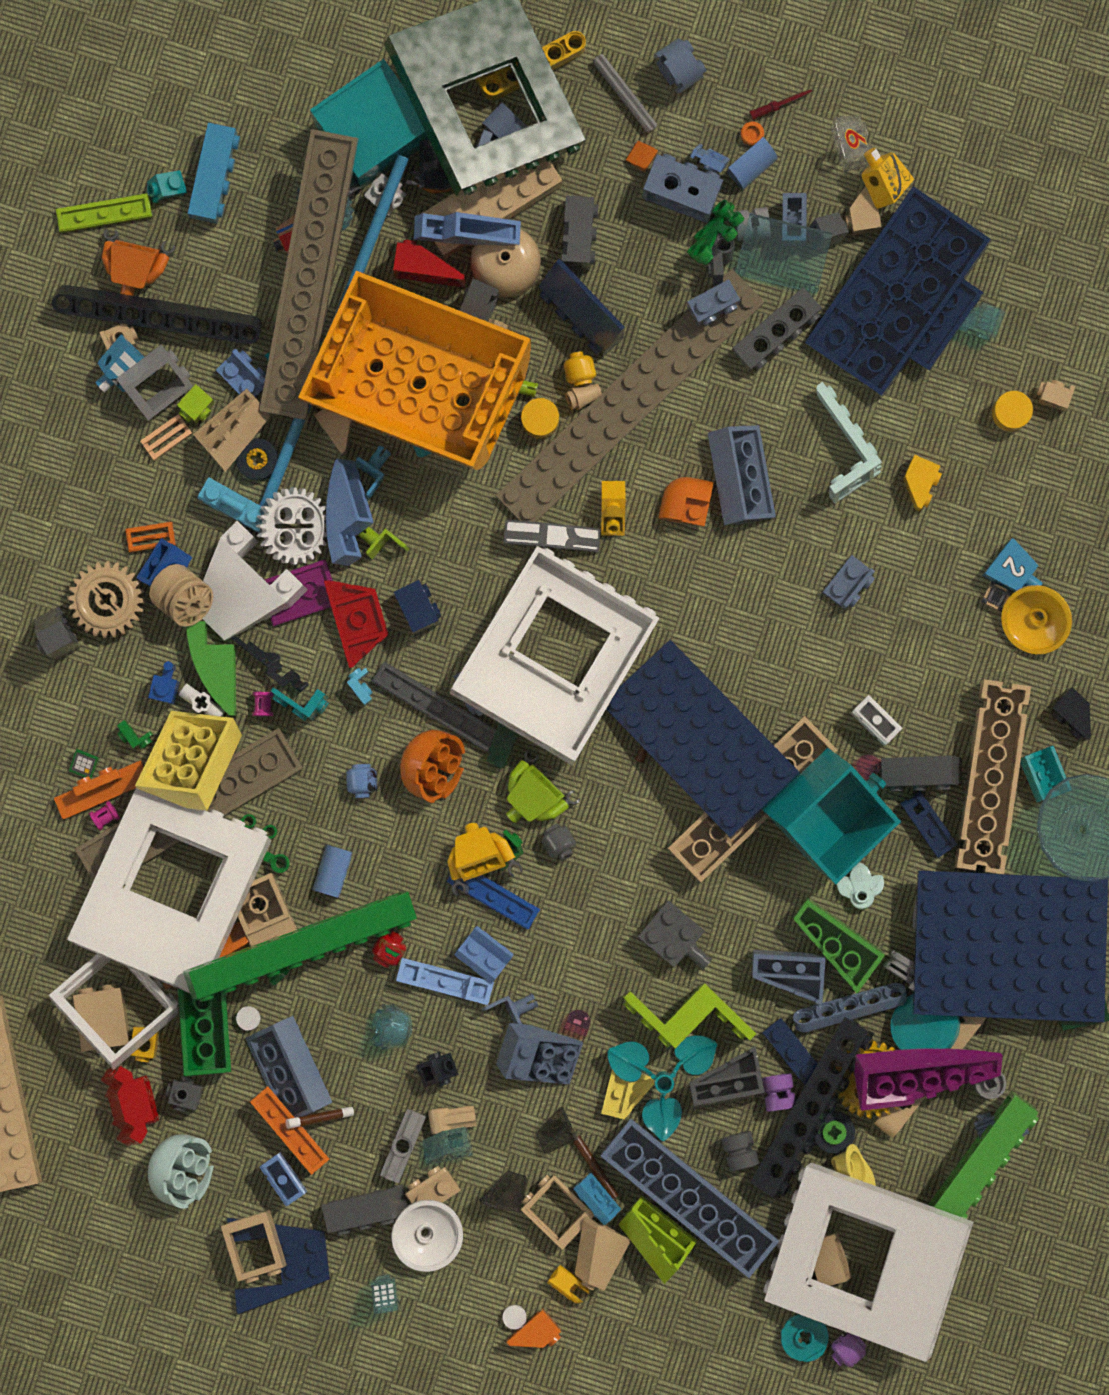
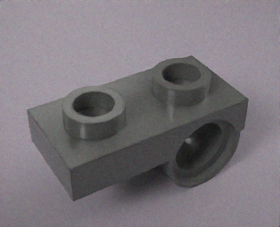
(715, 268)

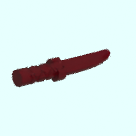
(774, 105)

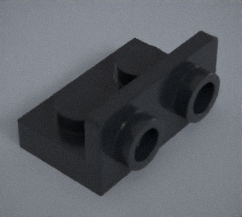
(430, 170)

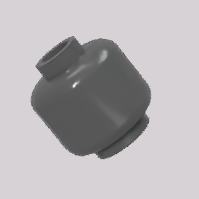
(558, 842)

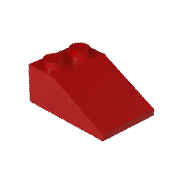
(419, 264)

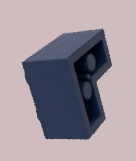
(417, 607)

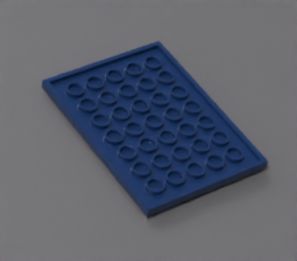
(1010, 946)

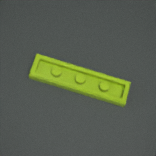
(104, 213)

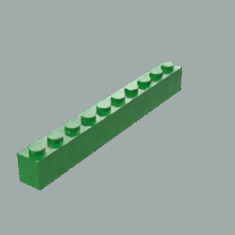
(298, 945)

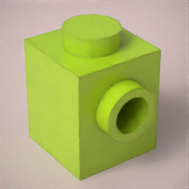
(195, 405)

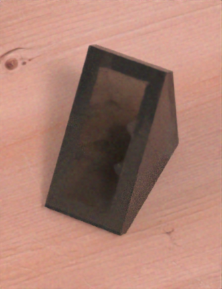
(556, 1132)
(506, 1192)

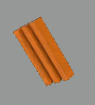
(130, 540)

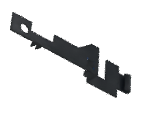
(273, 665)

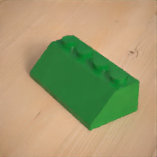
(204, 1034)

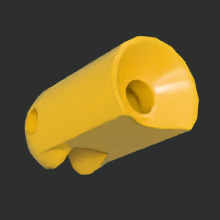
(566, 1283)

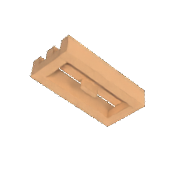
(161, 429)

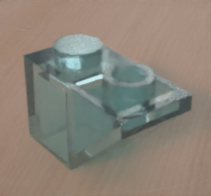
(984, 320)
(447, 1145)

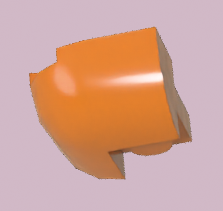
(686, 501)

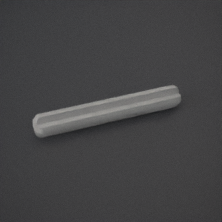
(624, 93)

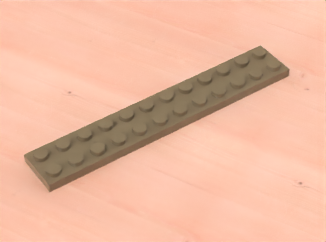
(309, 271)

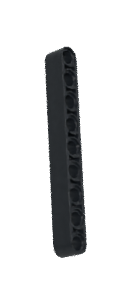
(167, 309)

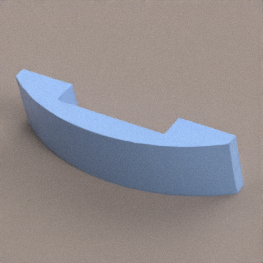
(444, 981)

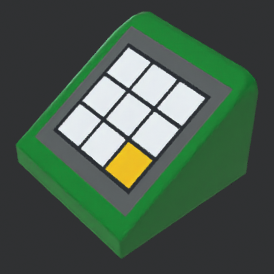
(84, 764)

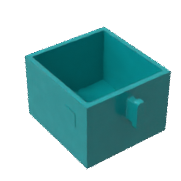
(379, 115)
(833, 815)

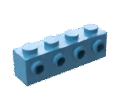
(213, 172)

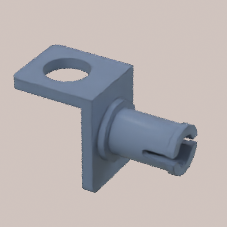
(515, 1008)

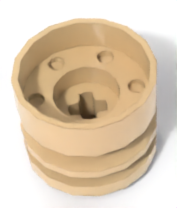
(181, 595)

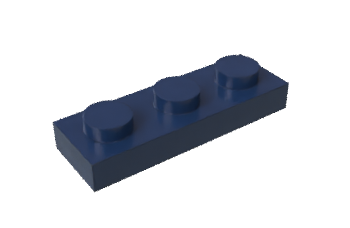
(791, 1050)

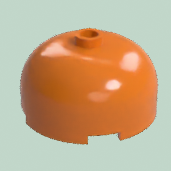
(422, 760)

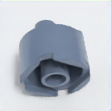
(679, 64)

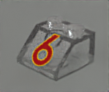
(850, 141)

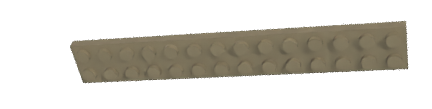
(622, 407)

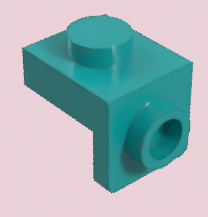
(166, 186)

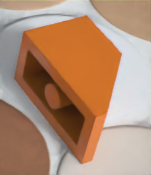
(536, 1332)

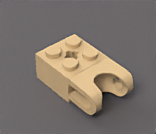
(271, 921)

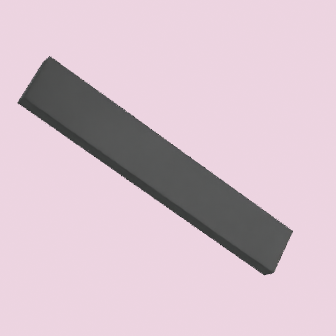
(434, 706)

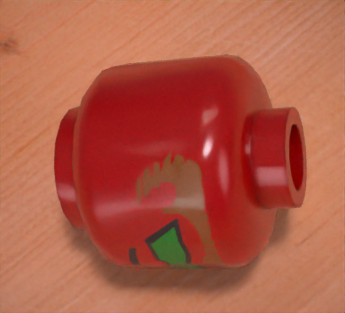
(389, 949)

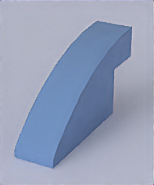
(466, 229)
(346, 512)

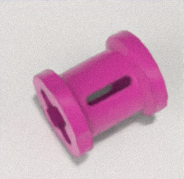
(262, 704)
(104, 815)

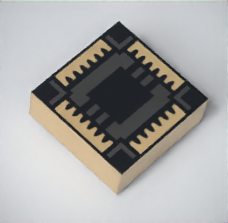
(996, 596)

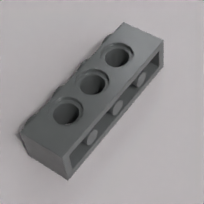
(800, 302)

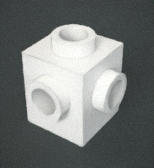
(375, 192)

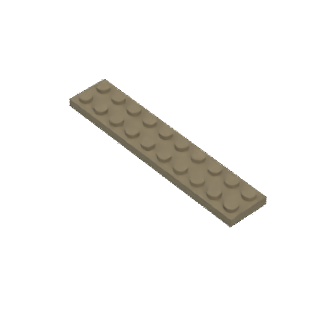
(246, 777)

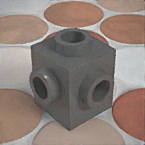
(193, 1092)

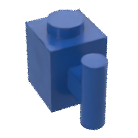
(164, 688)

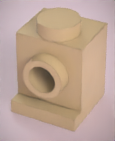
(109, 335)
(1055, 394)

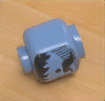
(361, 780)

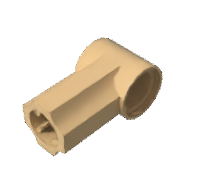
(447, 1119)

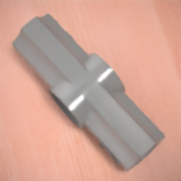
(396, 1160)

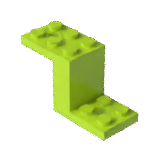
(688, 1016)

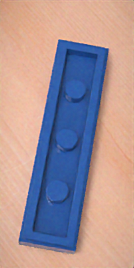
(500, 900)

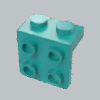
(317, 704)

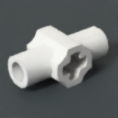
(191, 695)

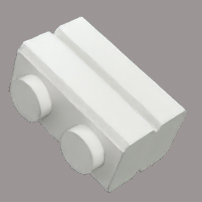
(876, 720)

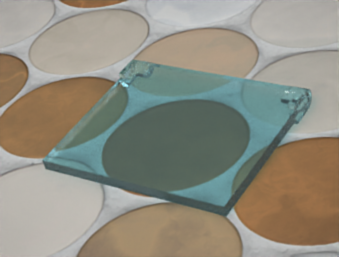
(783, 253)

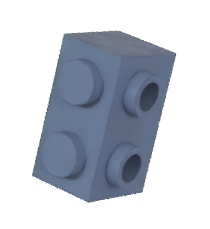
(713, 303)

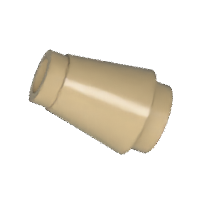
(582, 396)

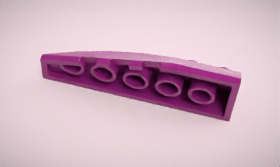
(910, 1074)

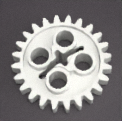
(293, 504)

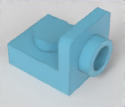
(361, 690)

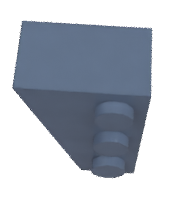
(791, 971)

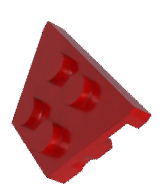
(357, 618)

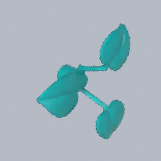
(628, 1062)

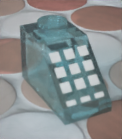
(385, 1294)

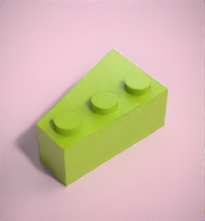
(657, 1238)

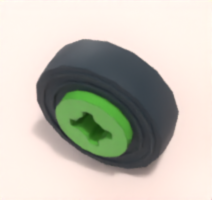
(836, 1124)

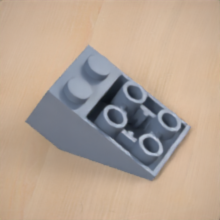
(537, 1055)

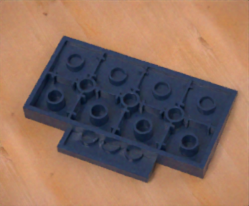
(903, 294)

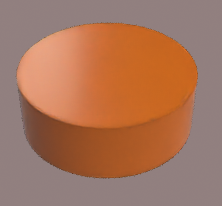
(751, 133)

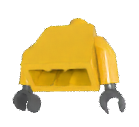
(478, 854)

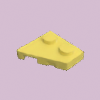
(624, 1095)

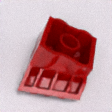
(130, 1104)

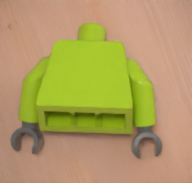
(534, 794)

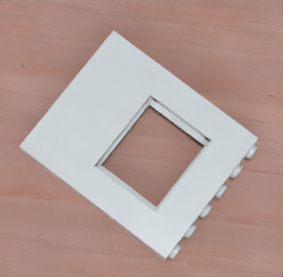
(531, 696)
(149, 933)
(915, 1274)

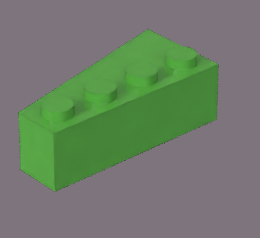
(841, 945)

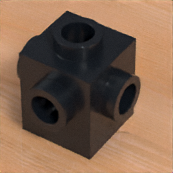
(442, 1069)

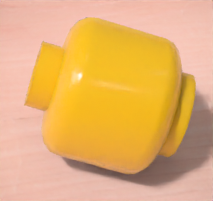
(579, 369)

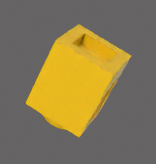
(151, 1053)

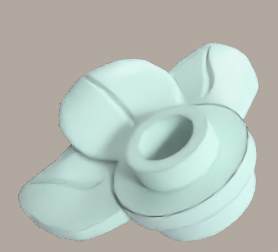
(861, 882)

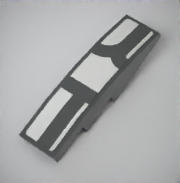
(552, 536)

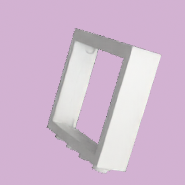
(59, 996)

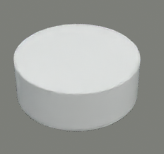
(248, 1018)
(514, 1316)

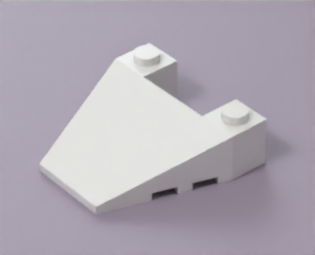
(239, 592)

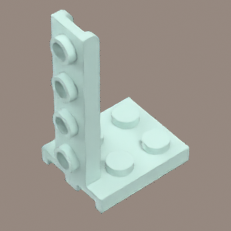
(860, 472)

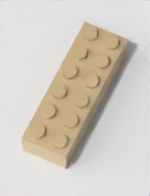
(499, 201)

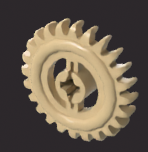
(122, 615)

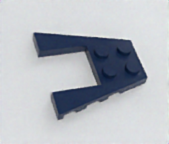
(305, 1260)

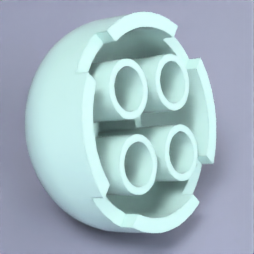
(168, 1169)

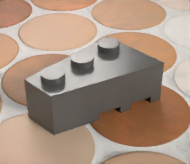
(579, 232)
(479, 300)
(54, 635)
(922, 772)
(730, 1082)
(364, 1210)

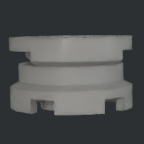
(902, 964)

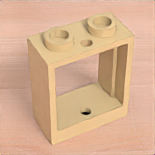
(267, 1220)
(574, 1228)

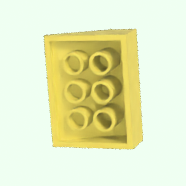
(190, 759)

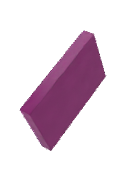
(313, 600)

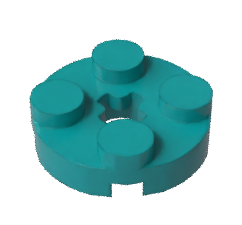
(800, 1350)

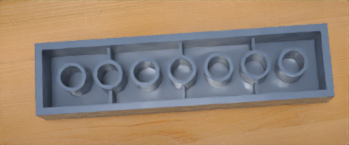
(689, 1197)

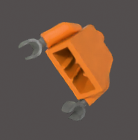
(133, 264)

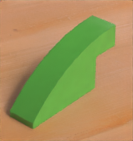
(215, 666)

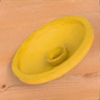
(1028, 630)

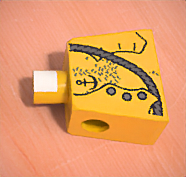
(885, 177)

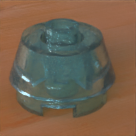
(392, 1027)

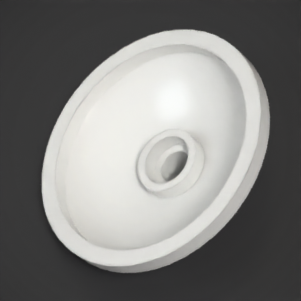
(434, 1249)

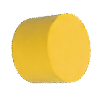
(1012, 411)
(540, 418)

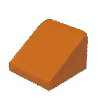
(642, 156)

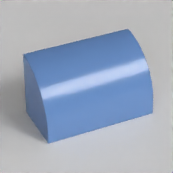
(752, 163)
(332, 871)

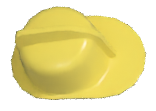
(853, 1165)

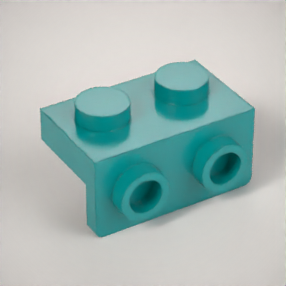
(1042, 771)

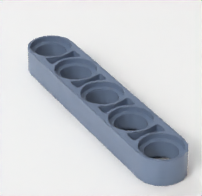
(859, 1000)

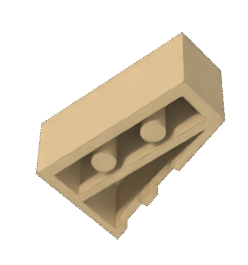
(232, 429)

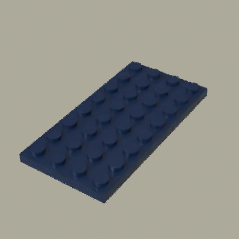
(701, 739)

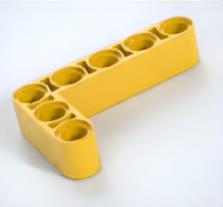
(506, 86)

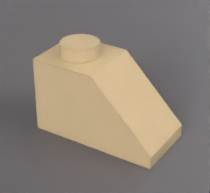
(863, 215)
(336, 428)

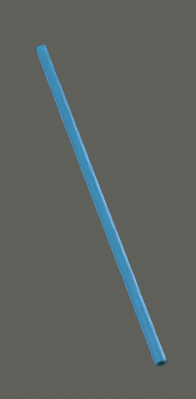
(360, 265)

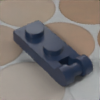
(929, 825)

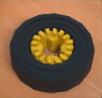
(262, 470)

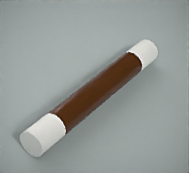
(319, 1117)

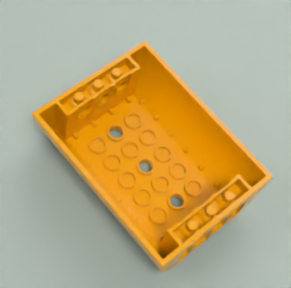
(415, 342)

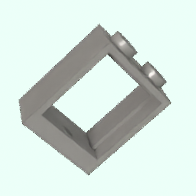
(147, 367)

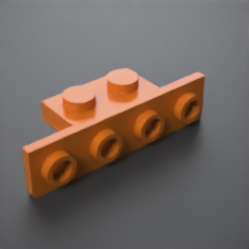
(98, 790)

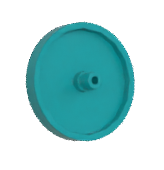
(923, 1031)

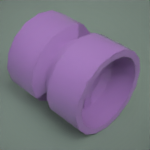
(777, 1084)

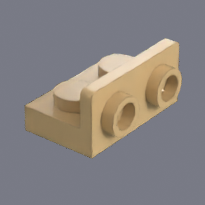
(437, 1187)

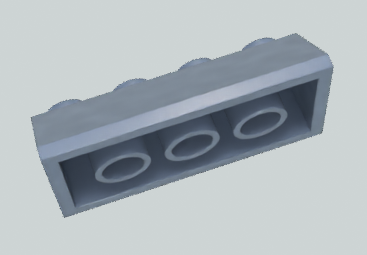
(741, 474)
(289, 1067)

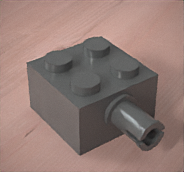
(674, 936)

